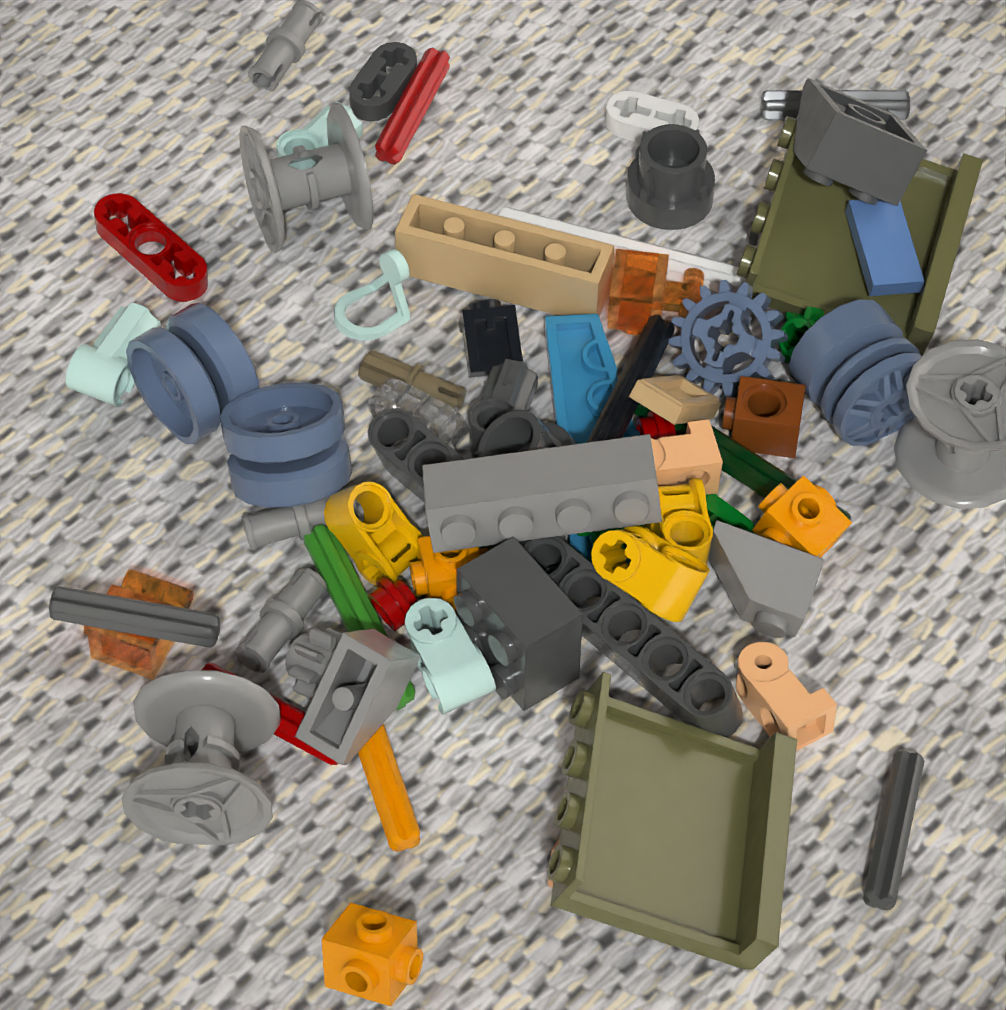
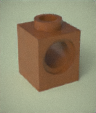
(766, 416)

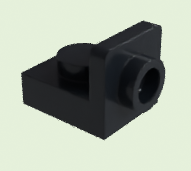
(489, 336)

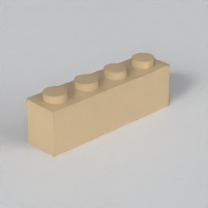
(504, 258)

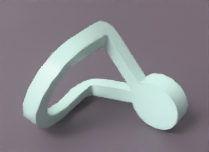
(395, 272)

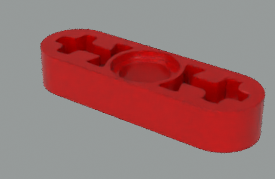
(148, 228)

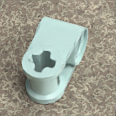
(449, 659)

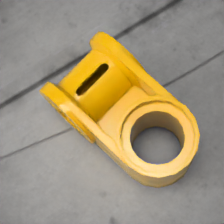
(685, 518)
(381, 536)
(658, 574)

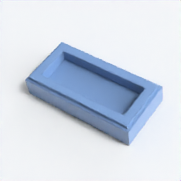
(884, 248)

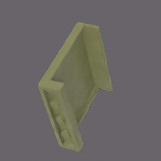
(809, 251)
(673, 830)

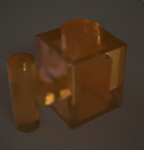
(642, 290)
(131, 651)

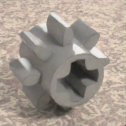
(310, 657)

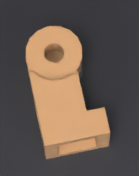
(689, 457)
(779, 698)

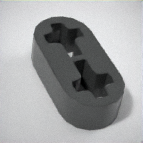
(374, 77)

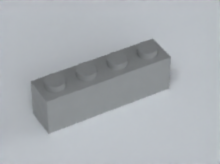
(541, 493)

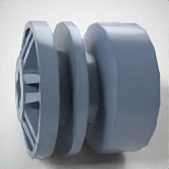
(857, 371)

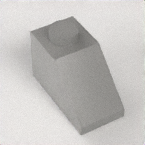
(764, 579)
(356, 693)

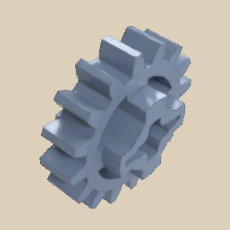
(733, 319)

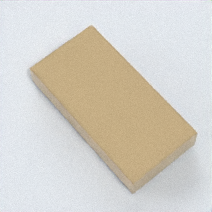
(675, 399)

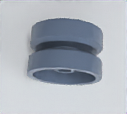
(190, 371)
(286, 444)

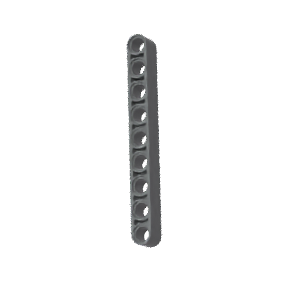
(577, 578)

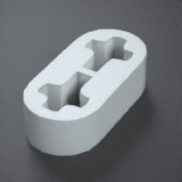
(648, 114)

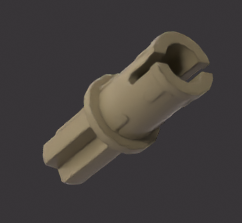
(378, 367)

